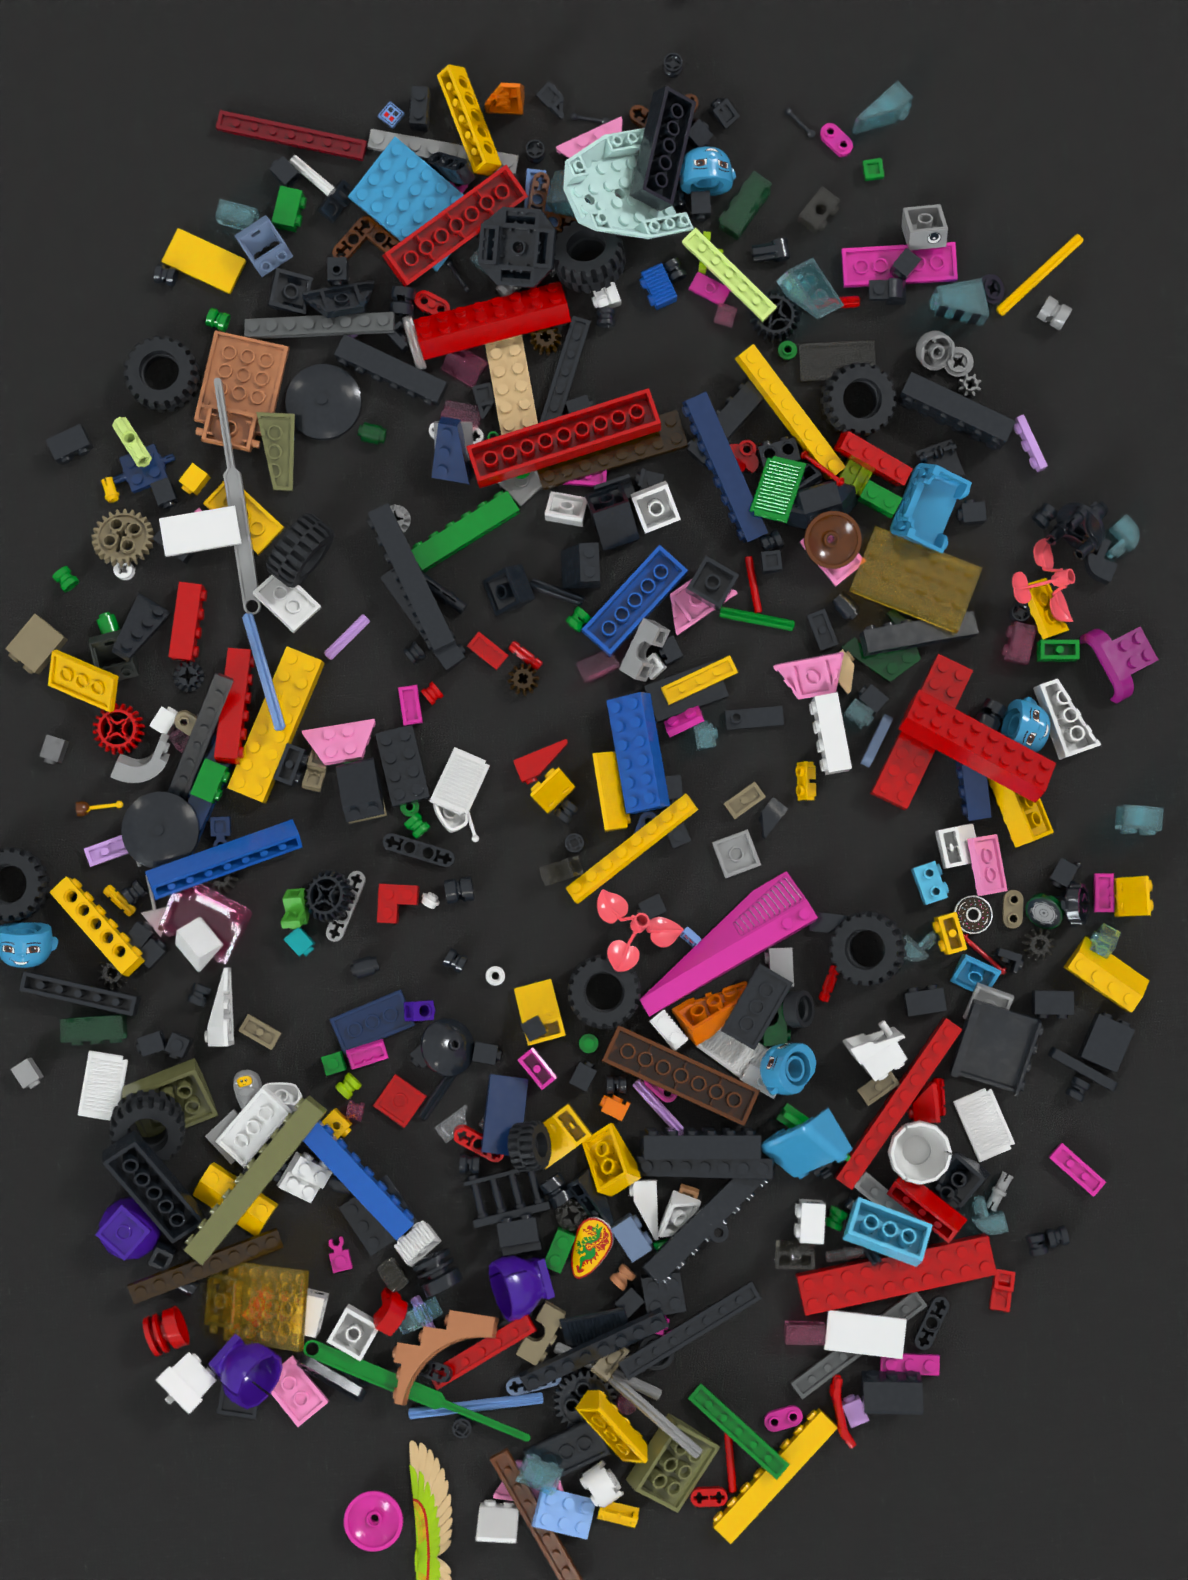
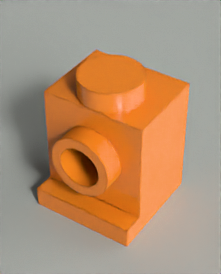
(614, 1107)

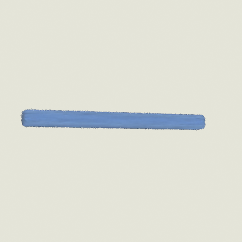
(264, 672)
(479, 1405)

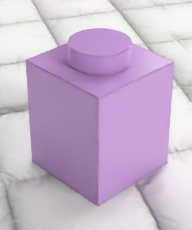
(854, 1410)

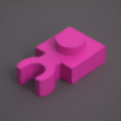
(340, 1258)

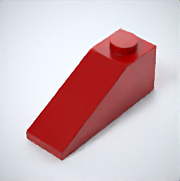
(535, 763)

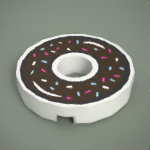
(984, 914)

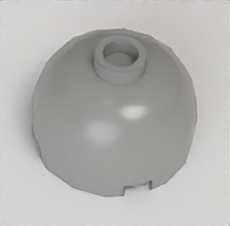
(934, 350)

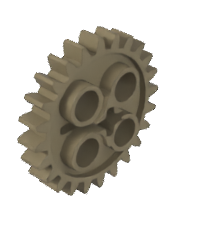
(107, 534)

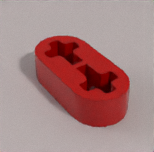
(709, 1501)

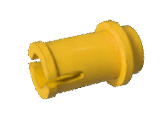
(110, 490)

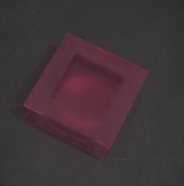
(725, 315)

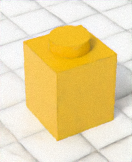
(194, 479)

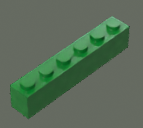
(465, 531)

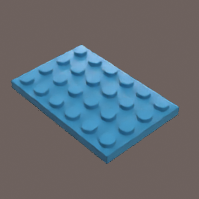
(403, 192)

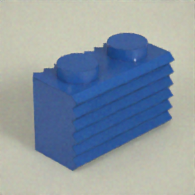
(658, 286)

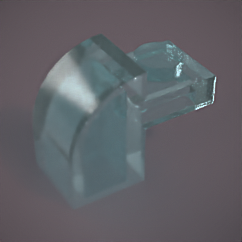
(1127, 534)
(915, 950)
(989, 1223)
(420, 1315)

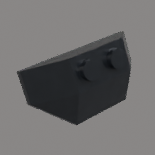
(820, 499)

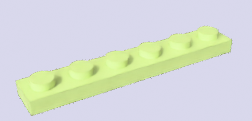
(729, 274)

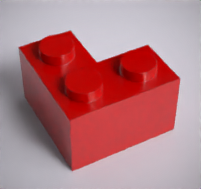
(391, 896)

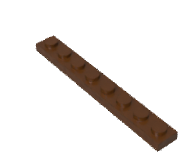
(526, 1504)

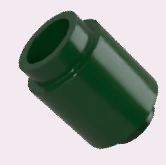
(372, 433)

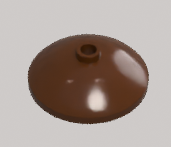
(845, 541)

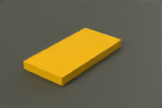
(204, 261)
(262, 525)
(83, 680)

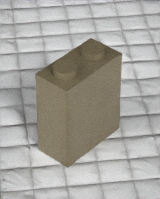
(35, 644)

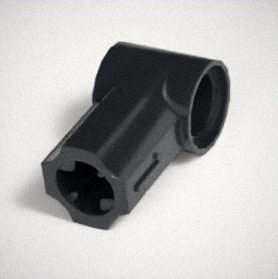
(775, 250)

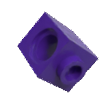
(412, 1013)

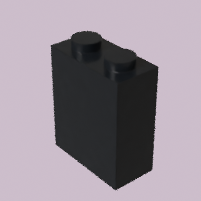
(1106, 1041)

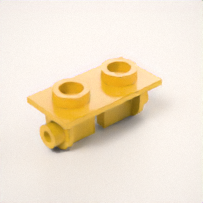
(804, 772)
(619, 1514)

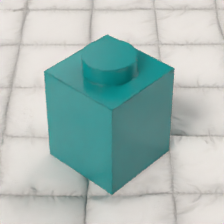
(300, 942)

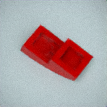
(1002, 1290)

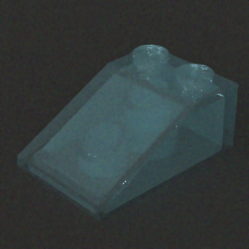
(885, 110)
(810, 289)

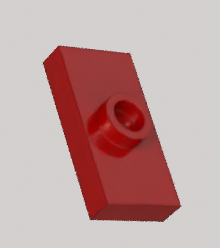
(487, 651)

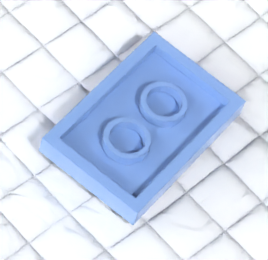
(564, 1513)

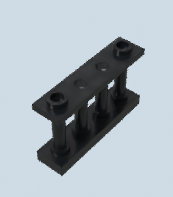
(520, 1207)

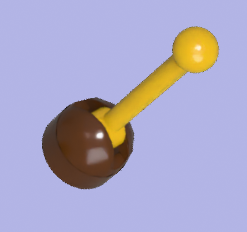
(84, 808)

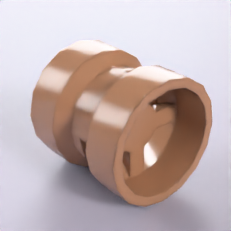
(621, 1278)

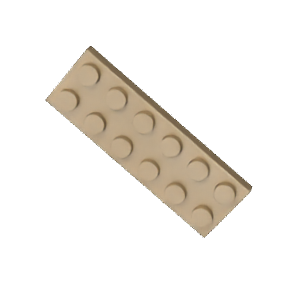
(511, 384)

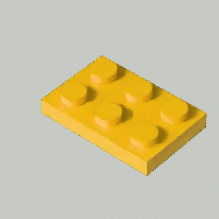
(1040, 610)

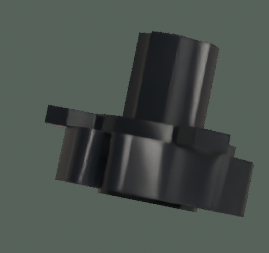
(1071, 903)

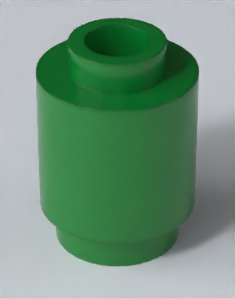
(107, 623)

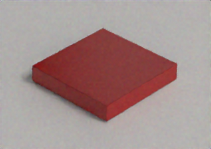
(399, 1100)

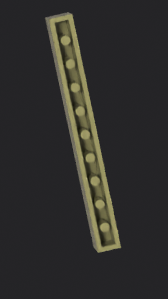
(255, 1180)

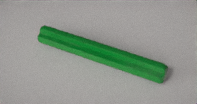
(756, 618)

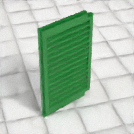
(777, 488)

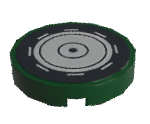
(1044, 911)

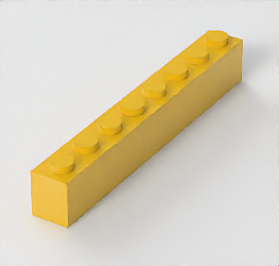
(788, 410)
(764, 1486)

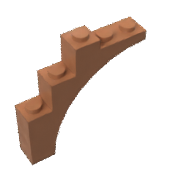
(433, 1340)

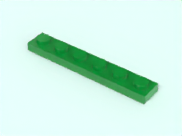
(739, 1431)

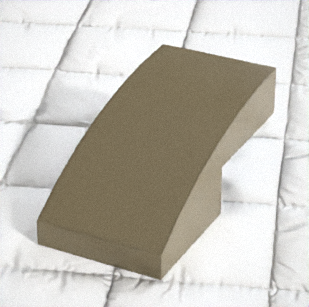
(314, 773)

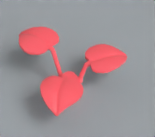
(1061, 578)
(622, 955)

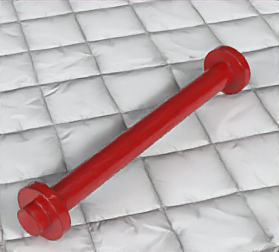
(804, 455)
(984, 955)

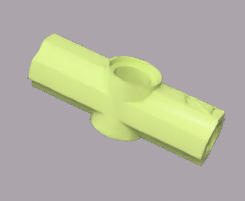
(131, 442)

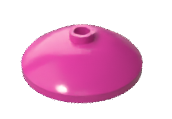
(366, 1532)

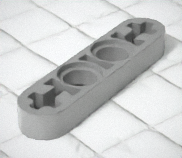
(331, 926)

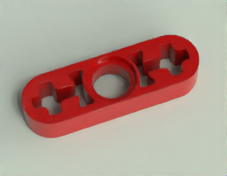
(476, 1135)

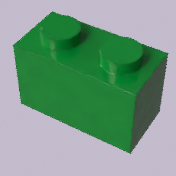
(288, 209)
(880, 499)
(1058, 651)
(210, 781)
(559, 1249)

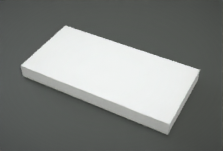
(200, 531)
(253, 1126)
(865, 1334)

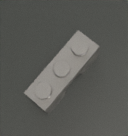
(635, 661)

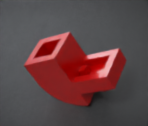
(391, 1312)

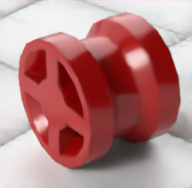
(432, 693)

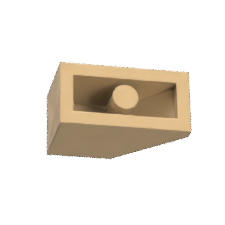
(846, 672)

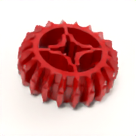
(125, 723)

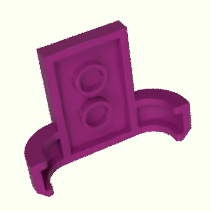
(1121, 657)

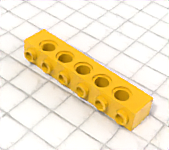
(469, 120)
(63, 894)

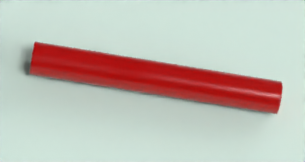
(753, 584)
(730, 1463)

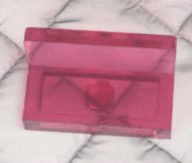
(464, 366)
(461, 411)
(597, 666)

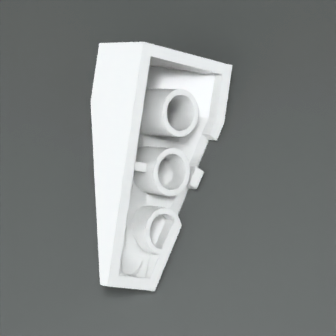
(220, 1026)

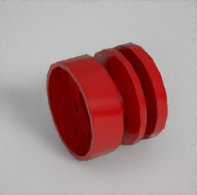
(162, 1331)

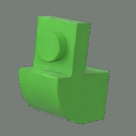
(295, 910)

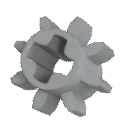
(974, 387)

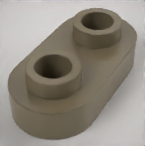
(190, 717)
(1012, 909)

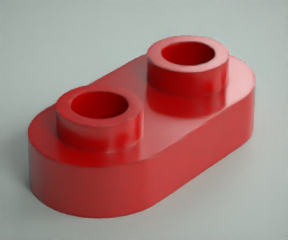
(433, 304)

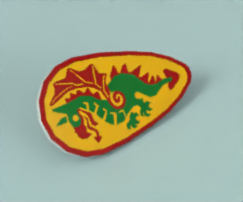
(590, 1246)

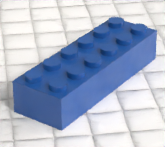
(634, 601)
(638, 753)

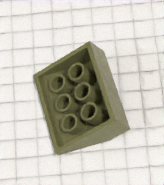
(184, 1084)
(670, 1469)

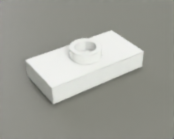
(753, 1078)

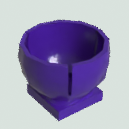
(128, 1230)
(519, 1285)
(242, 1364)

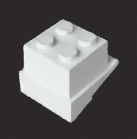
(877, 1051)
(186, 1382)

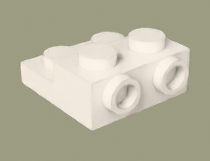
(304, 1176)

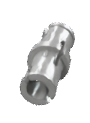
(999, 1191)

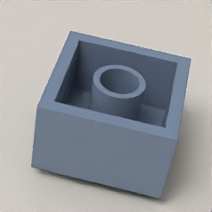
(631, 1237)

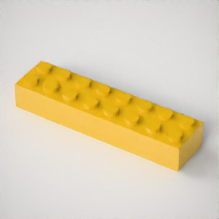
(265, 746)

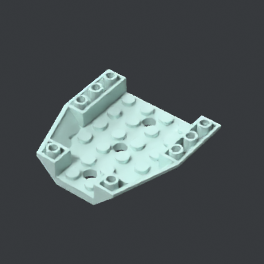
(609, 168)

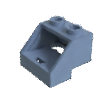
(261, 239)

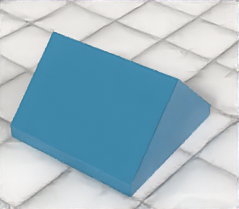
(971, 971)

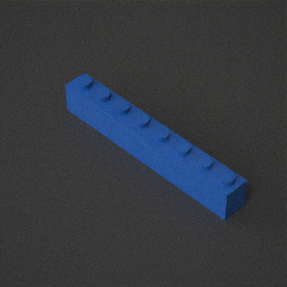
(223, 859)
(359, 1180)

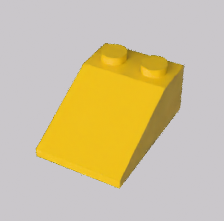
(610, 1161)

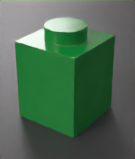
(334, 1063)

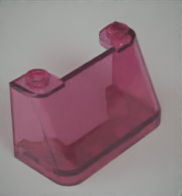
(221, 914)

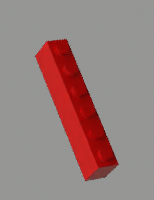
(234, 712)

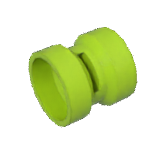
(348, 1085)

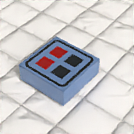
(391, 115)
(690, 937)

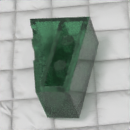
(745, 205)
(93, 1029)

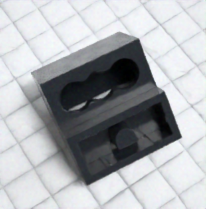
(519, 1235)

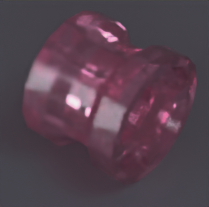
(355, 1110)
(625, 1407)

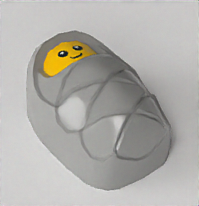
(246, 1085)

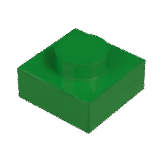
(873, 169)

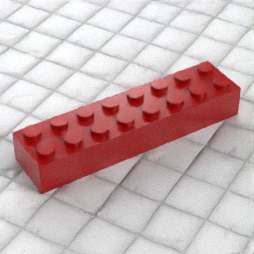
(453, 226)
(492, 320)
(977, 746)
(909, 756)

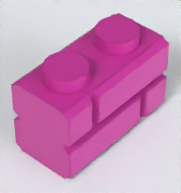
(537, 1068)

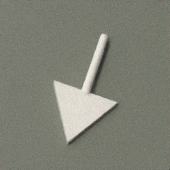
(154, 916)

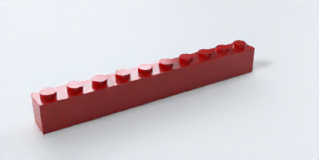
(898, 1102)

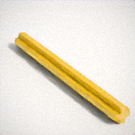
(1039, 275)

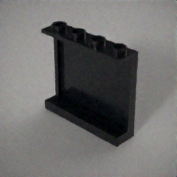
(996, 1046)

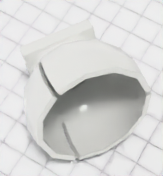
(919, 1152)

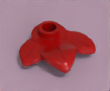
(745, 460)

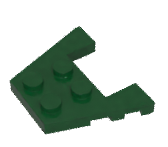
(888, 664)

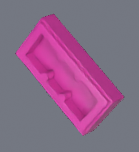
(709, 289)
(410, 705)
(1103, 892)
(367, 1054)

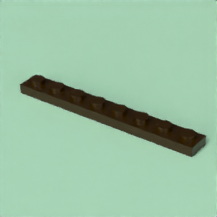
(193, 1271)

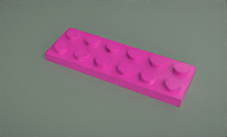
(874, 263)

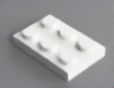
(288, 604)

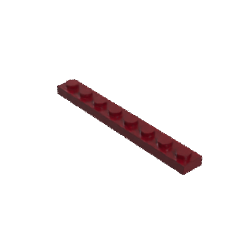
(291, 135)

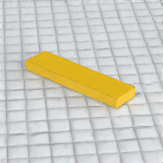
(699, 680)

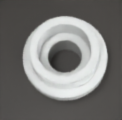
(430, 900)
(490, 971)

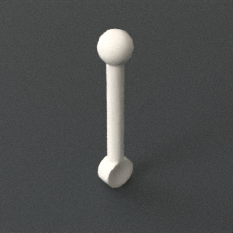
(475, 838)

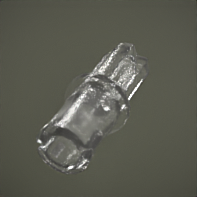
(845, 1254)

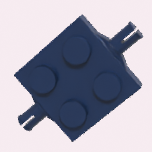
(141, 477)

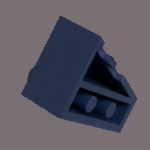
(450, 452)
(974, 793)

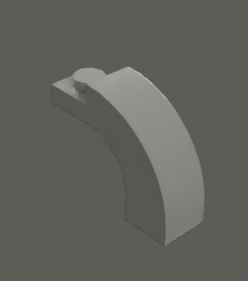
(141, 770)

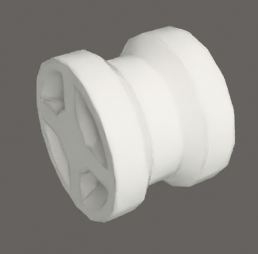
(127, 572)

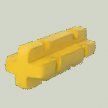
(119, 900)

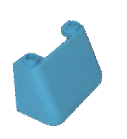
(928, 506)
(808, 1145)

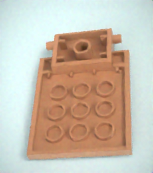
(251, 384)

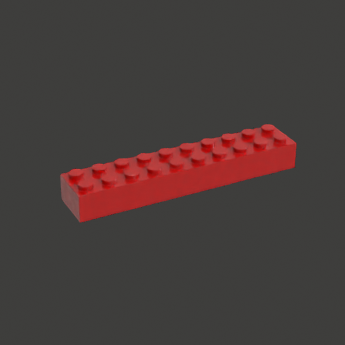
(564, 438)
(863, 1283)

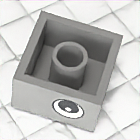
(924, 227)

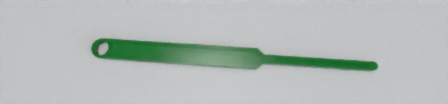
(388, 1381)

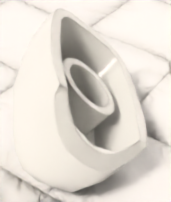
(449, 819)
(286, 1092)

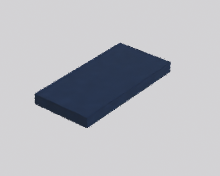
(371, 1021)
(503, 1108)

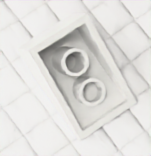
(497, 1522)

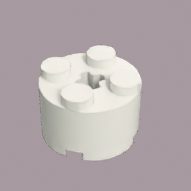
(601, 1484)

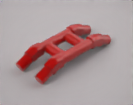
(835, 1392)

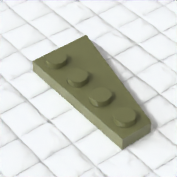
(278, 442)

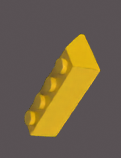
(610, 791)
(1023, 818)
(1107, 976)
(214, 1185)
(612, 1427)

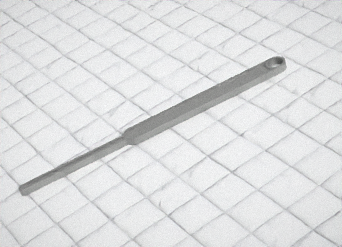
(236, 497)

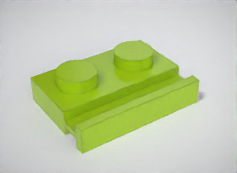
(855, 475)

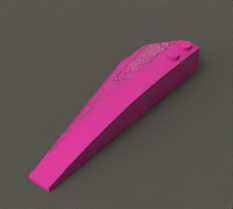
(750, 928)

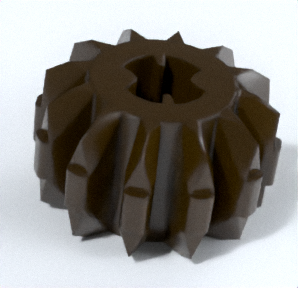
(539, 343)
(516, 679)

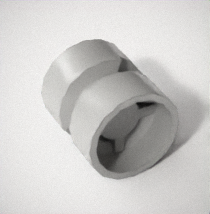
(1054, 313)

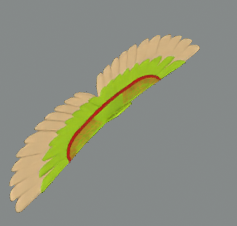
(431, 1513)

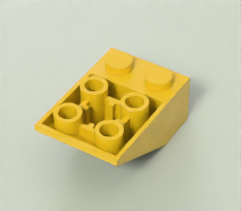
(552, 790)
(1132, 896)
(540, 1000)
(565, 1132)

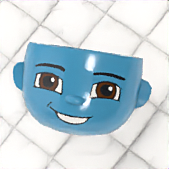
(706, 171)
(1026, 724)
(26, 944)
(787, 1068)

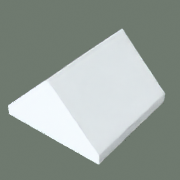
(566, 509)
(197, 943)
(678, 1211)

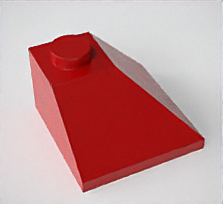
(925, 1105)

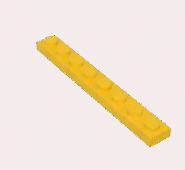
(631, 848)

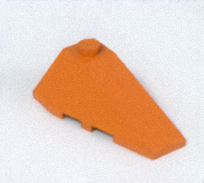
(506, 99)
(707, 1015)

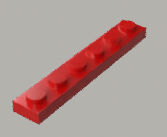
(487, 1349)

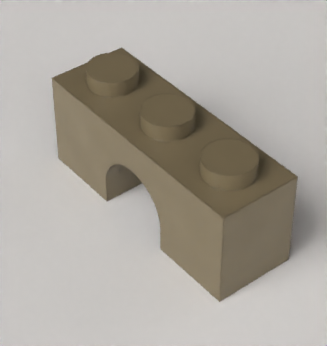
(534, 1348)

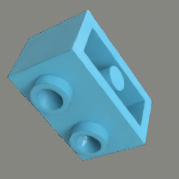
(930, 883)

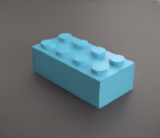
(887, 1232)

